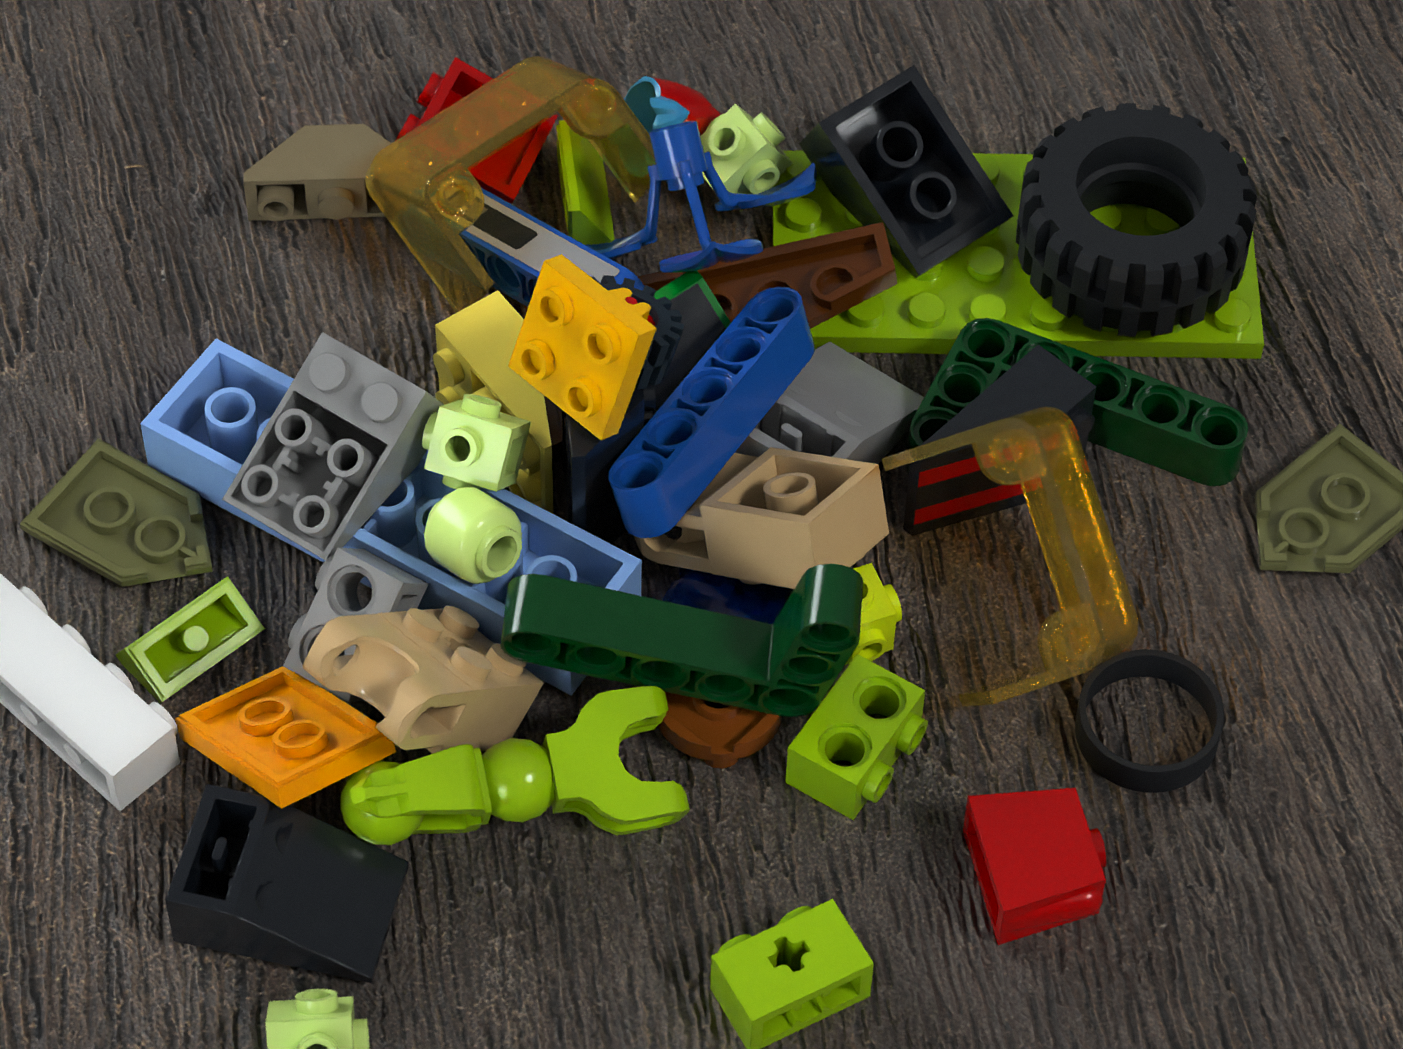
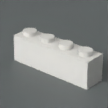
(80, 704)

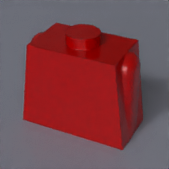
(1034, 860)

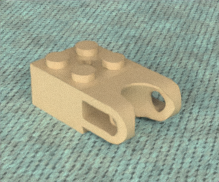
(778, 518)
(427, 676)

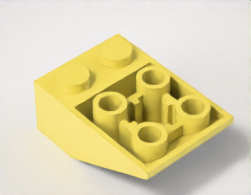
(474, 360)

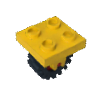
(594, 343)

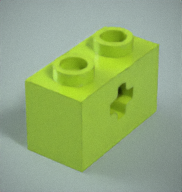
(790, 974)

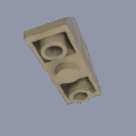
(315, 175)

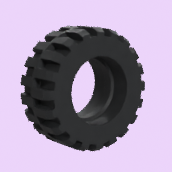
(1122, 276)

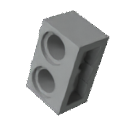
(337, 596)

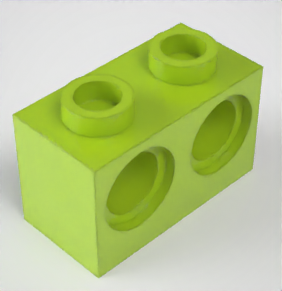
(846, 733)

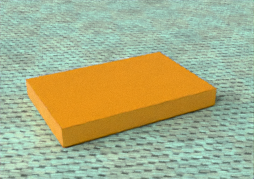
(284, 736)

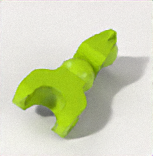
(522, 779)

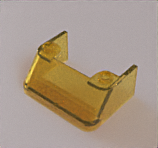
(426, 178)
(1095, 603)

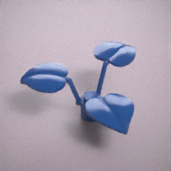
(681, 163)

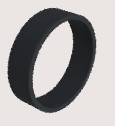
(1161, 666)

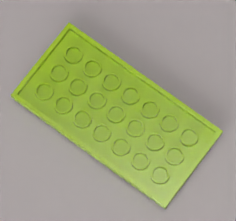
(989, 282)

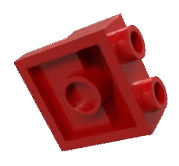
(507, 168)

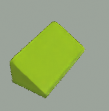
(583, 188)
(191, 640)

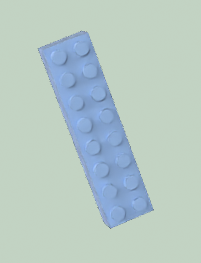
(221, 408)

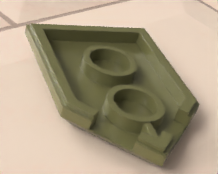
(1329, 507)
(123, 519)

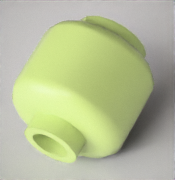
(473, 535)

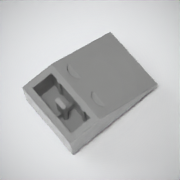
(837, 411)
(333, 448)

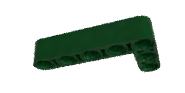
(1130, 409)
(690, 649)

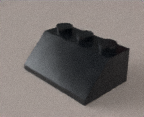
(588, 463)

